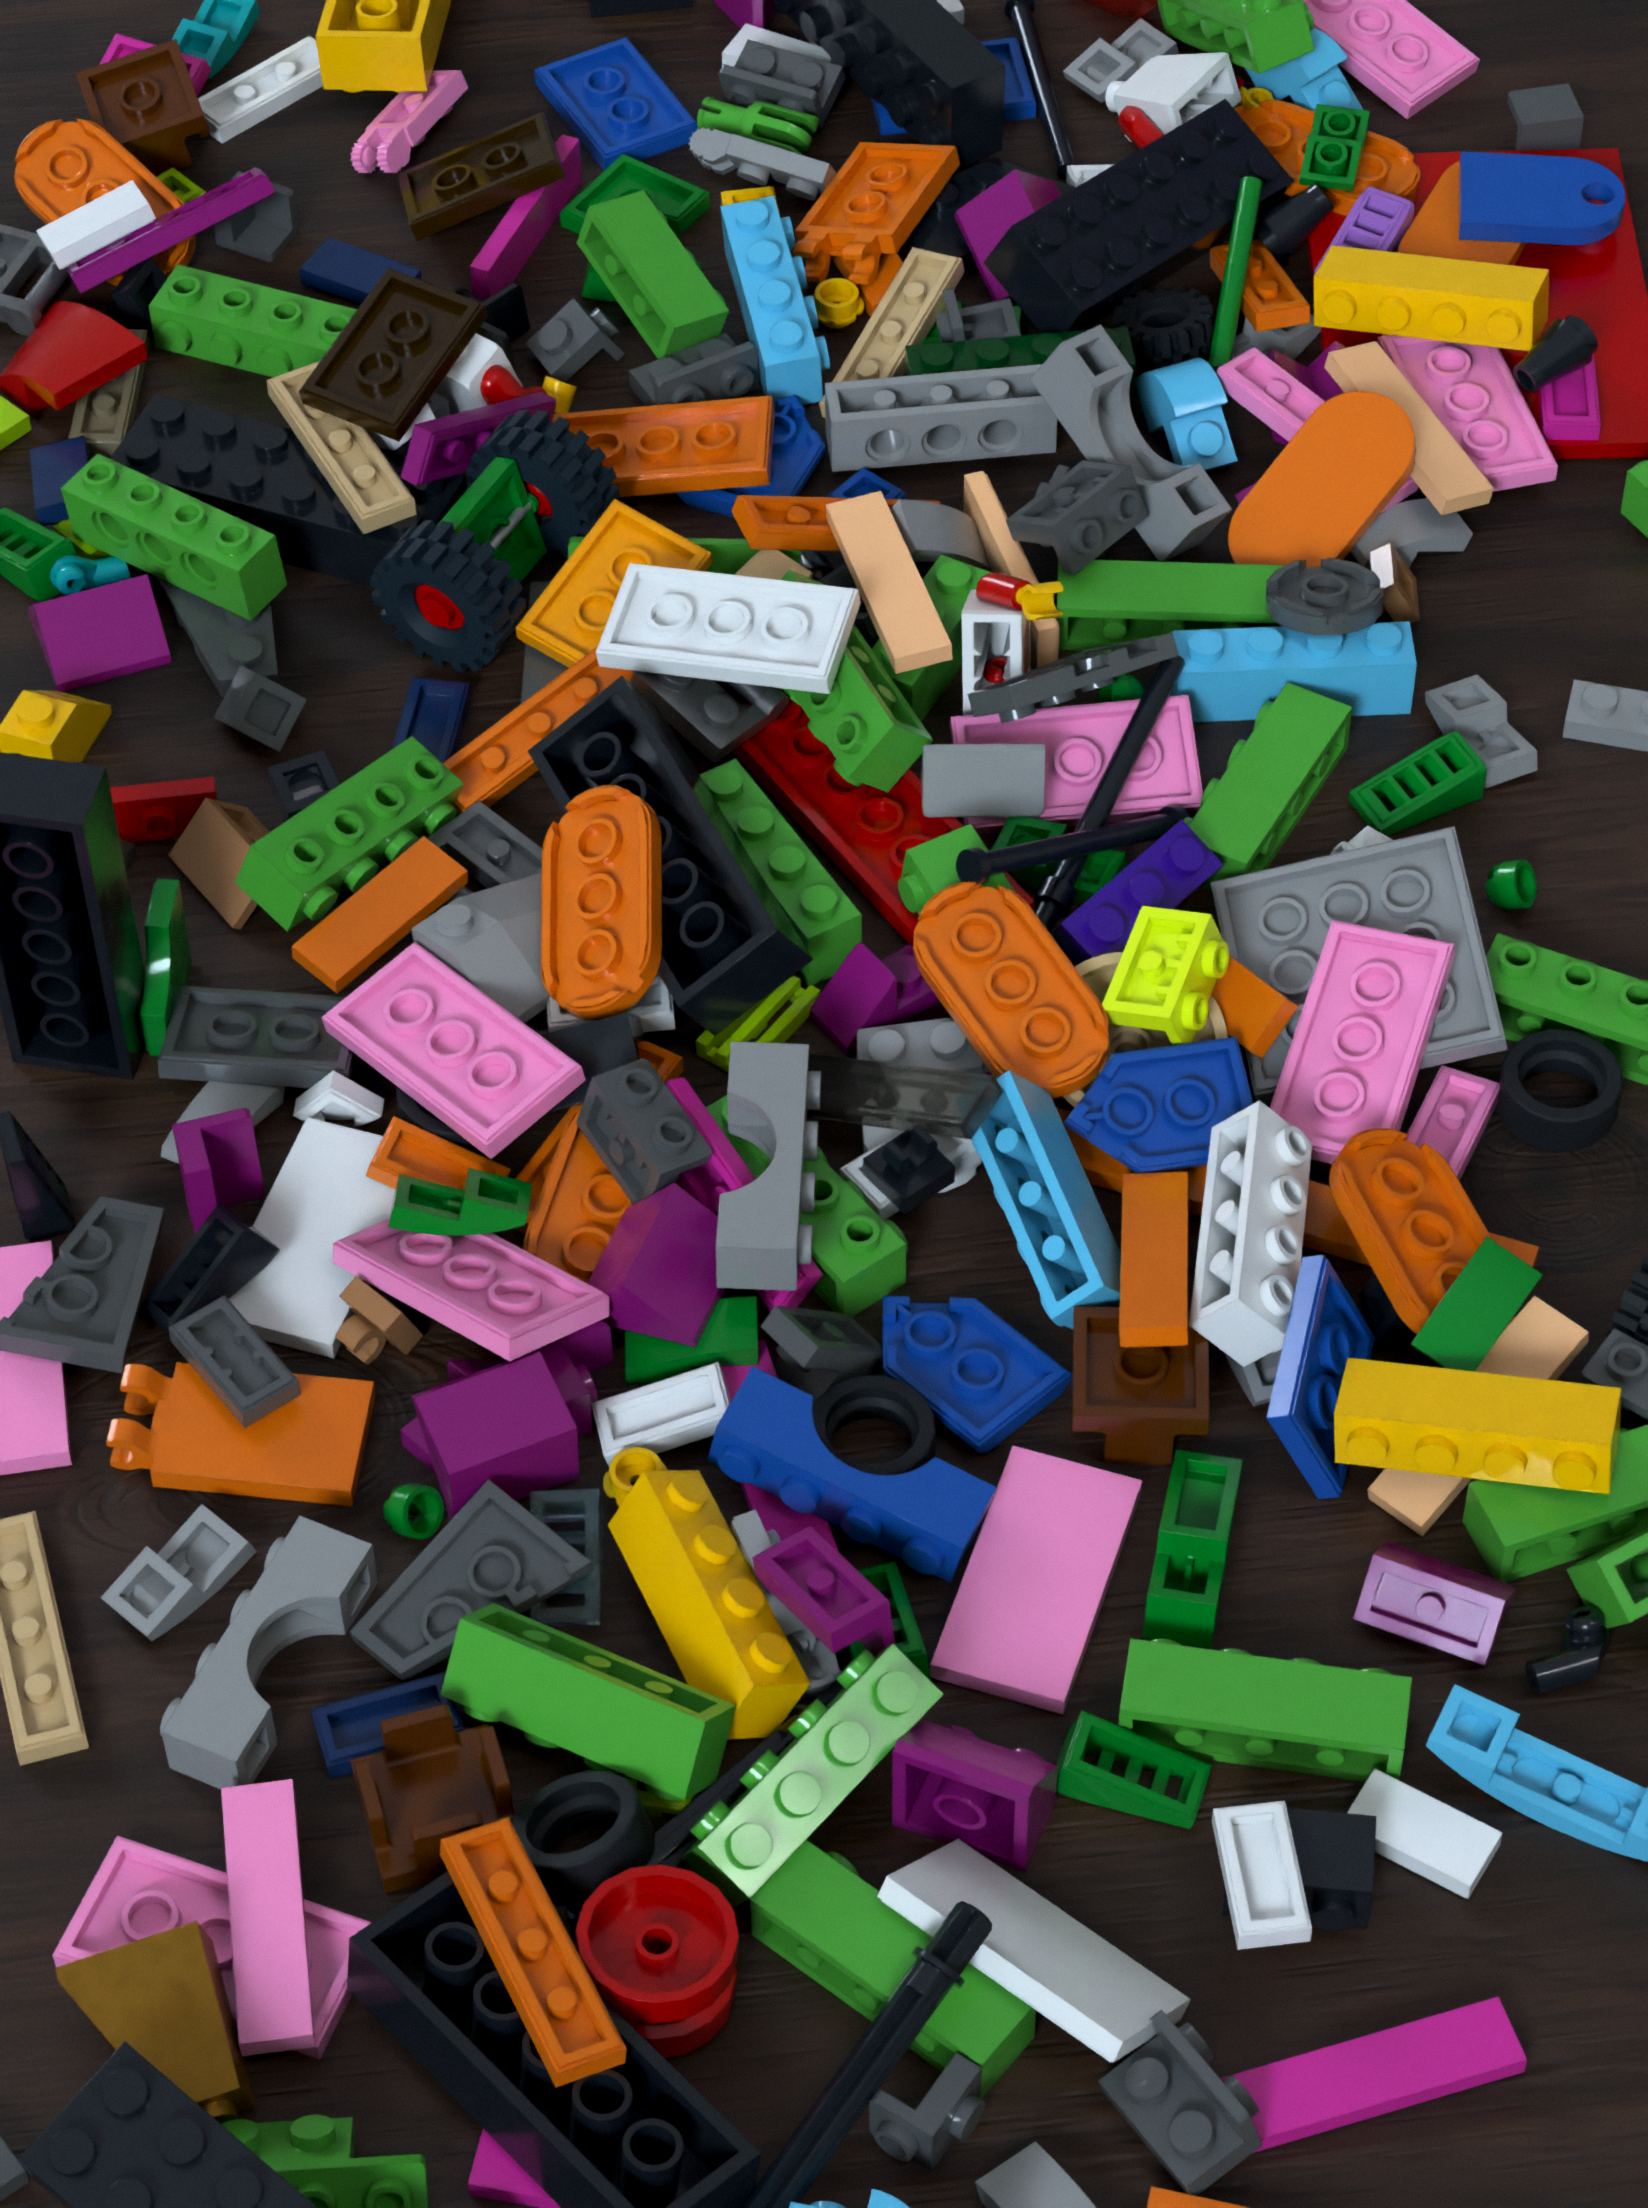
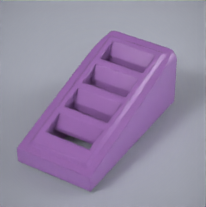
(1375, 222)

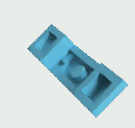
(1538, 1778)

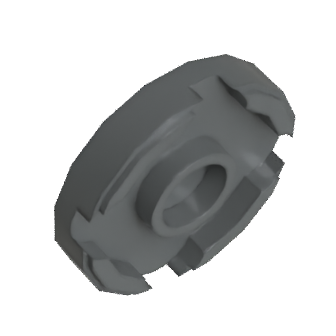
(1324, 599)

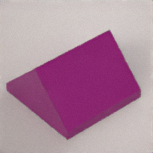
(994, 211)
(100, 633)
(662, 1268)
(500, 1428)

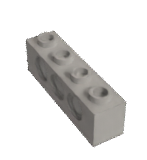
(937, 418)

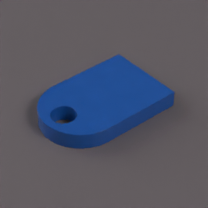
(1537, 199)

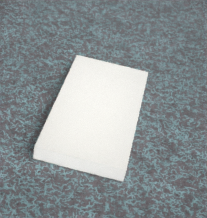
(729, 628)
(311, 1205)
(1038, 1950)

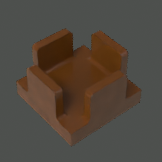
(146, 105)
(1136, 1392)
(426, 1789)

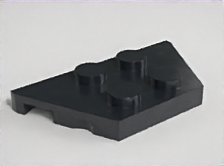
(938, 227)

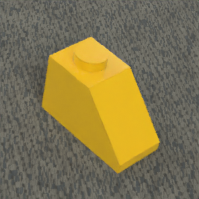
(52, 725)

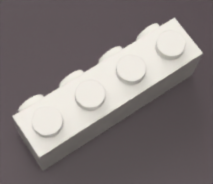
(1250, 1233)

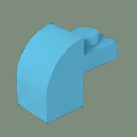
(1311, 77)
(1187, 405)

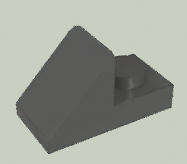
(820, 1348)

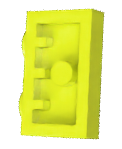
(1167, 973)

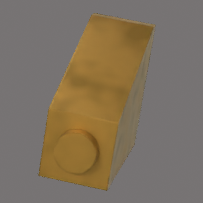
(172, 2009)

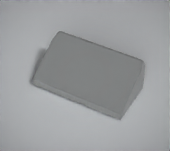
(983, 780)

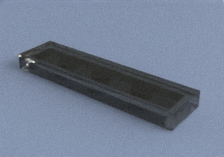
(903, 1096)

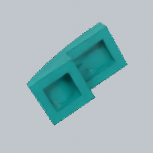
(217, 31)

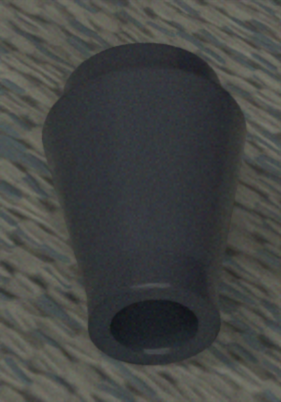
(1292, 221)
(1558, 352)

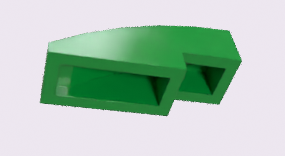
(1192, 1549)

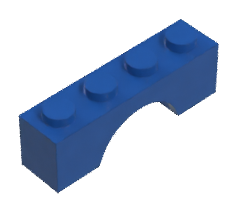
(915, 1515)

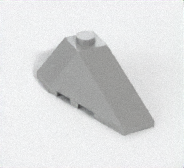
(493, 943)

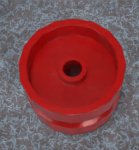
(662, 1954)

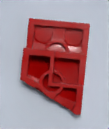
(69, 357)

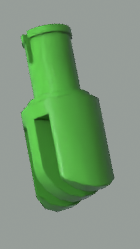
(761, 122)

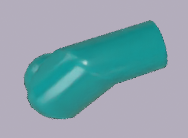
(78, 574)

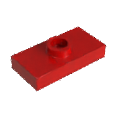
(159, 808)

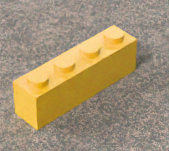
(1431, 298)
(1477, 1425)
(708, 1599)

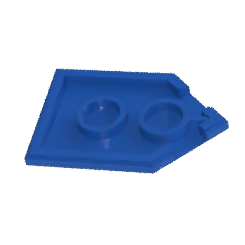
(794, 458)
(1161, 1102)
(969, 1367)

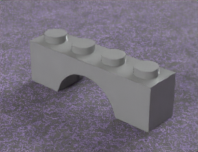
(1089, 394)
(761, 1222)
(308, 1588)

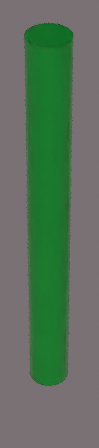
(1235, 272)

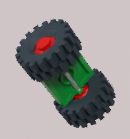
(459, 581)

